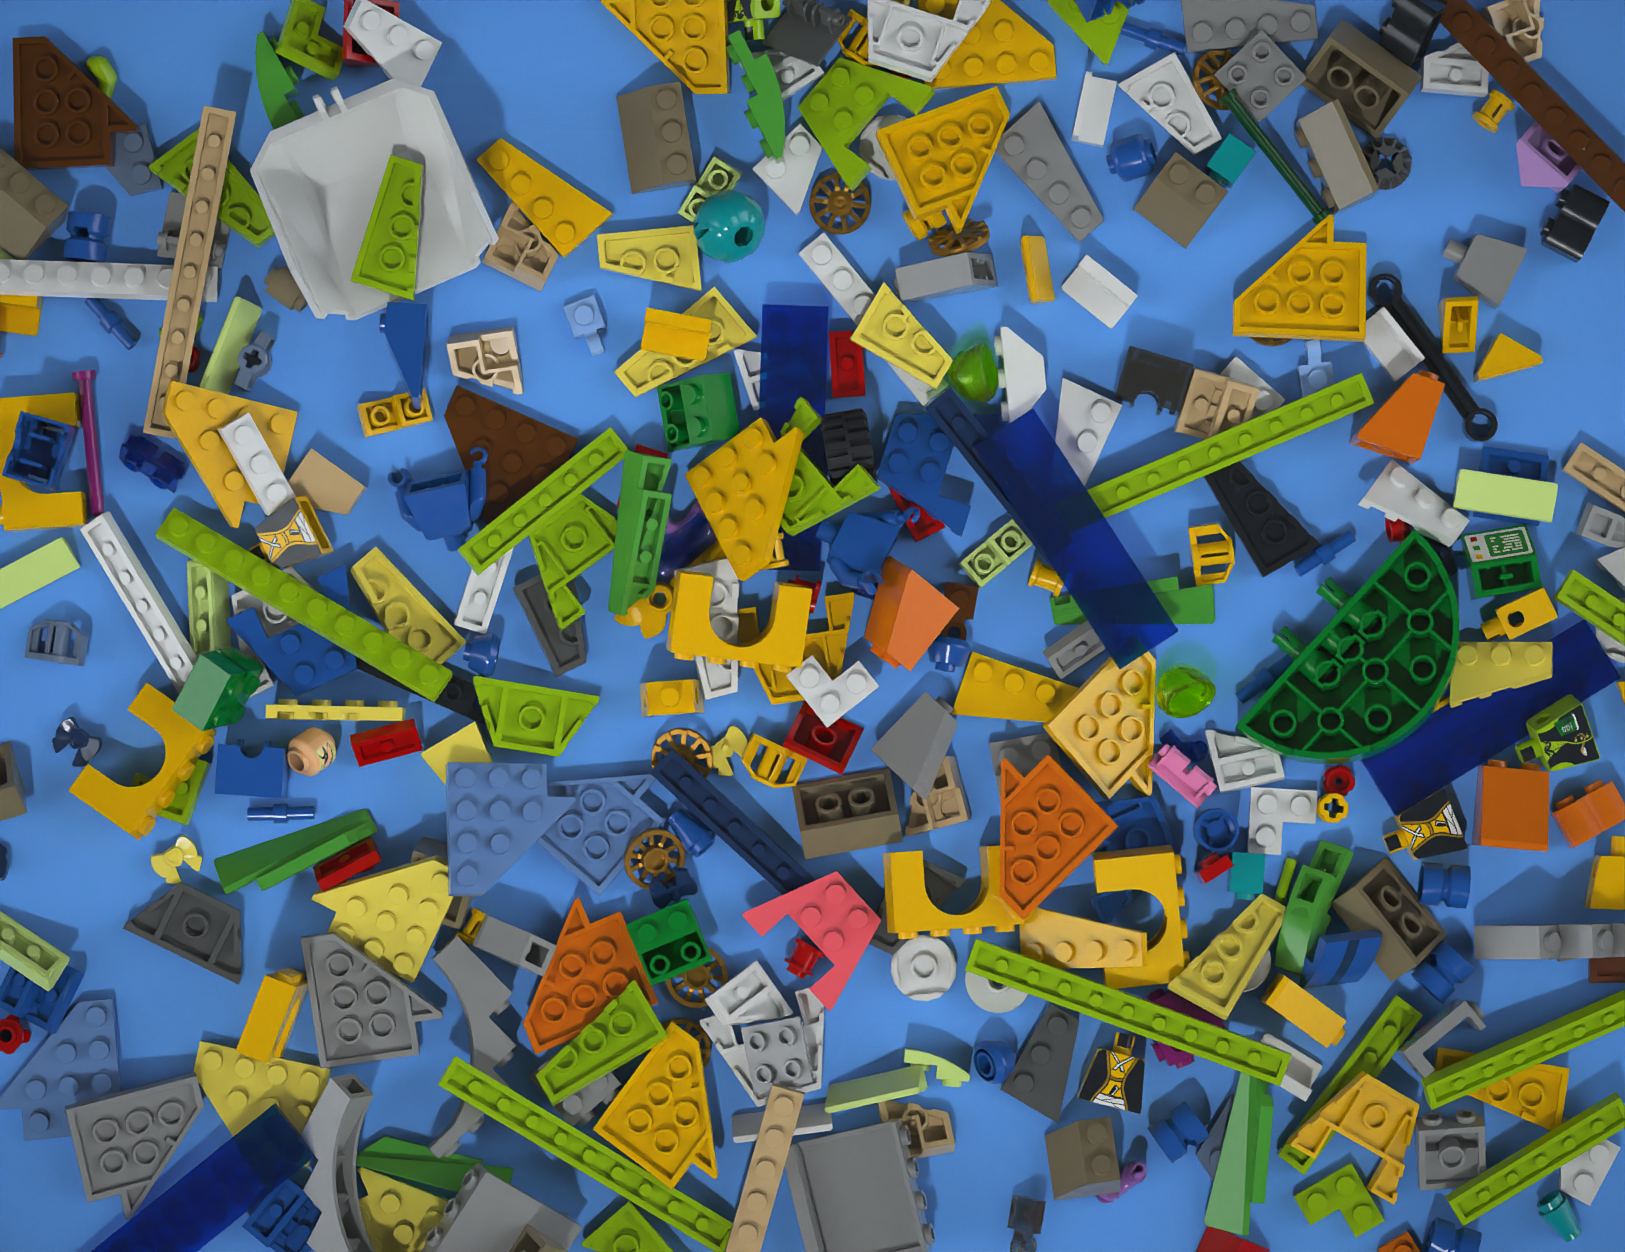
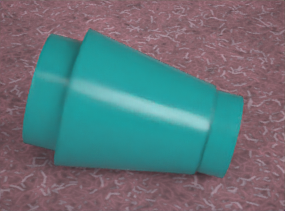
(1559, 1215)

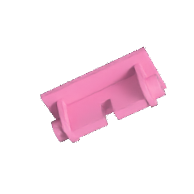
(1172, 768)

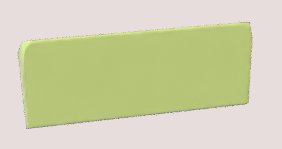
(233, 337)
(1505, 495)
(36, 571)
(207, 609)
(30, 953)
(875, 1088)

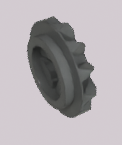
(1401, 165)

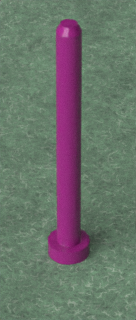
(90, 439)

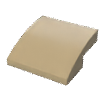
(1214, 404)

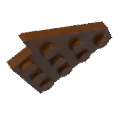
(60, 111)
(517, 446)

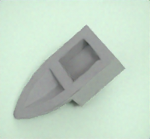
(1602, 526)

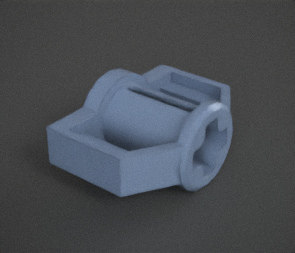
(254, 361)
(57, 643)

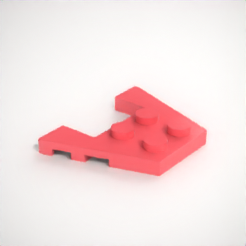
(832, 918)

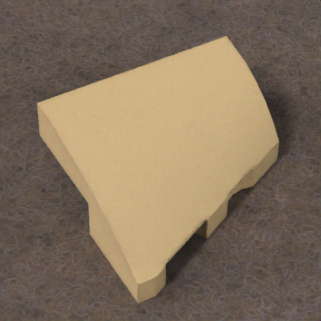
(1519, 25)
(521, 251)
(488, 357)
(325, 485)
(943, 806)
(929, 1129)

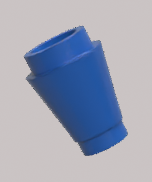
(691, 833)

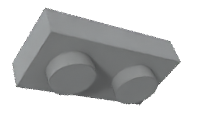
(1073, 650)

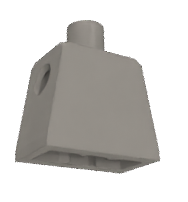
(1485, 266)

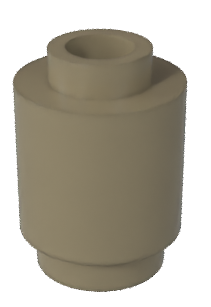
(285, 289)

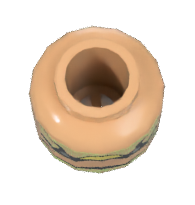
(311, 751)

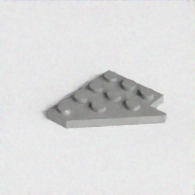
(359, 1005)
(131, 1136)

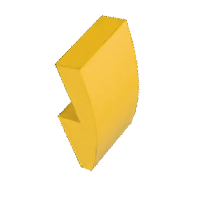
(392, 414)

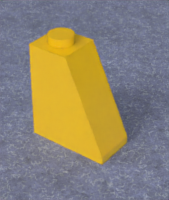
(1304, 1011)

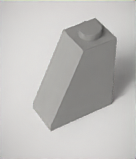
(945, 277)
(918, 743)

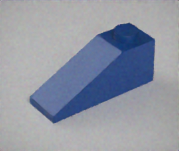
(406, 338)

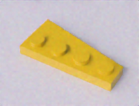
(1080, 942)

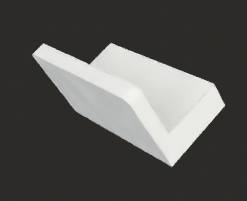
(1093, 110)
(1099, 292)
(1391, 345)
(1300, 1071)

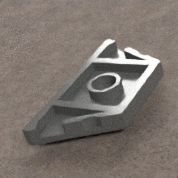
(195, 929)

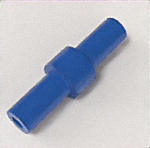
(1153, 38)
(111, 322)
(1324, 553)
(1264, 679)
(281, 813)

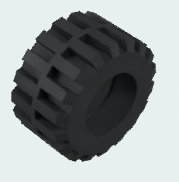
(847, 443)

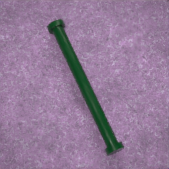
(1275, 157)

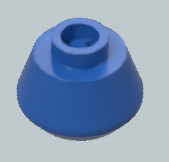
(482, 653)
(948, 653)
(994, 1061)

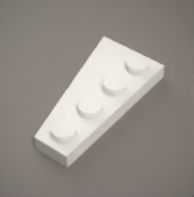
(720, 678)

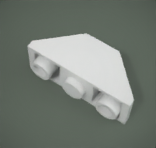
(1021, 374)

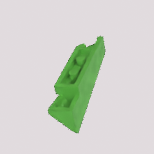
(639, 529)
(1183, 606)
(292, 853)
(1243, 1158)
(419, 1164)

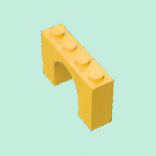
(21, 506)
(778, 644)
(138, 806)
(1155, 872)
(912, 911)
(273, 1015)

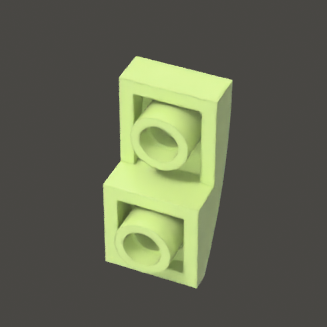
(716, 178)
(995, 554)
(949, 1072)

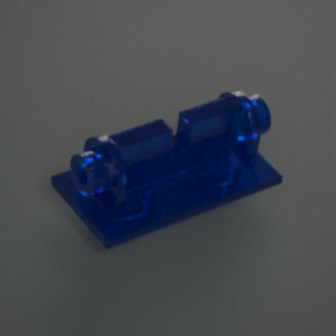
(139, 456)
(686, 545)

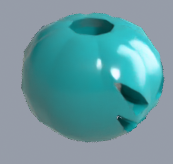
(729, 226)

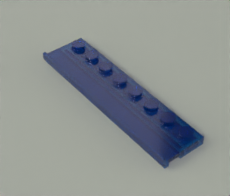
(1076, 539)
(1473, 732)

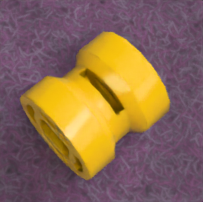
(922, 226)

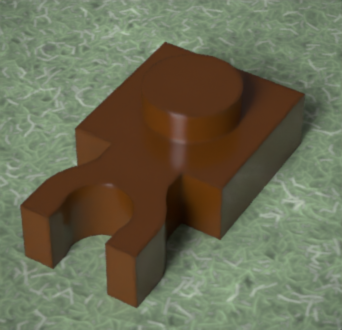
(964, 598)

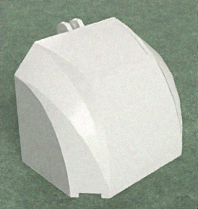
(324, 180)

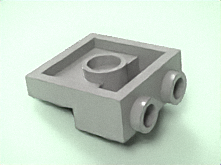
(1023, 753)
(579, 1105)
(1449, 1149)

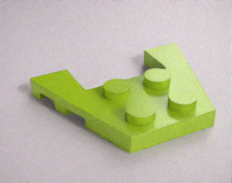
(845, 105)
(811, 492)
(569, 546)

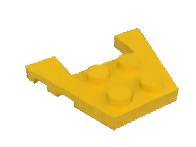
(825, 647)
(1371, 1117)

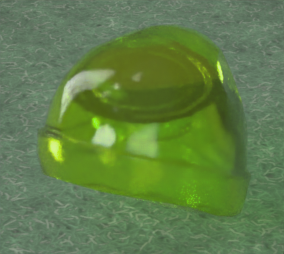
(974, 374)
(1184, 691)

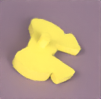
(732, 742)
(165, 862)

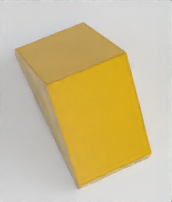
(1458, 324)
(1504, 358)

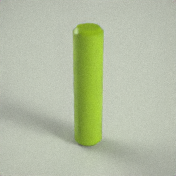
(1285, 880)

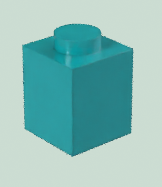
(1229, 161)
(1246, 875)

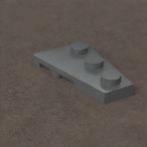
(561, 648)
(938, 886)
(1045, 1064)

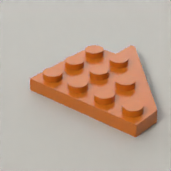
(1044, 832)
(583, 977)

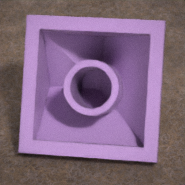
(1544, 161)

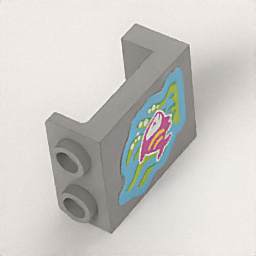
(1414, 1047)

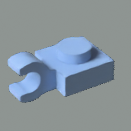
(585, 321)
(1315, 374)

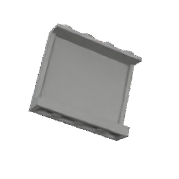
(859, 1191)
(491, 1216)

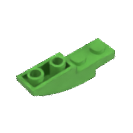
(276, 83)
(767, 107)
(1308, 906)

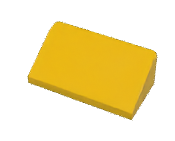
(1037, 269)

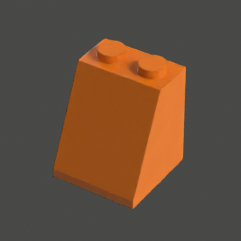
(1403, 420)
(905, 616)
(1511, 807)

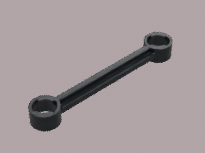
(1433, 358)

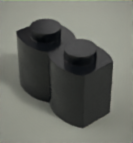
(1411, 28)
(1574, 222)

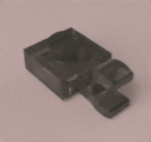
(1027, 1219)

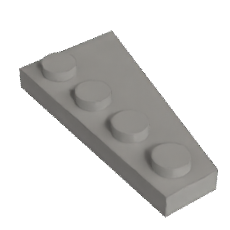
(1233, 23)
(1045, 168)

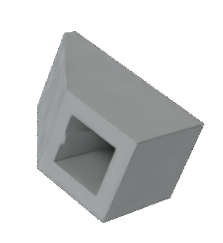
(514, 945)

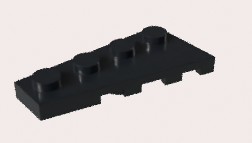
(1259, 520)

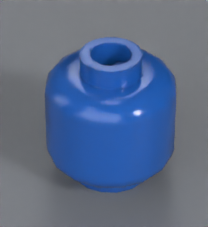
(1132, 157)

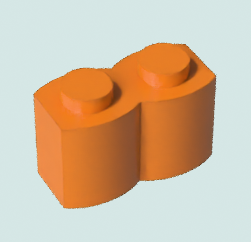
(1589, 814)

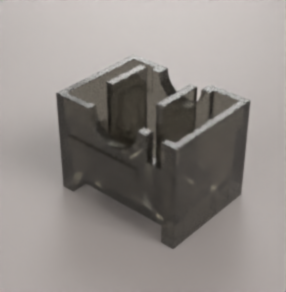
(1153, 375)

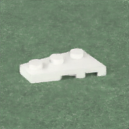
(393, 43)
(1172, 101)

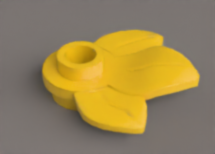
(647, 613)

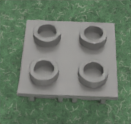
(1260, 76)
(171, 228)
(777, 1054)

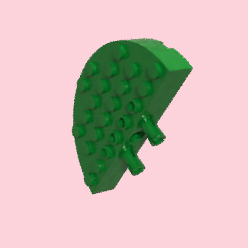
(1369, 670)

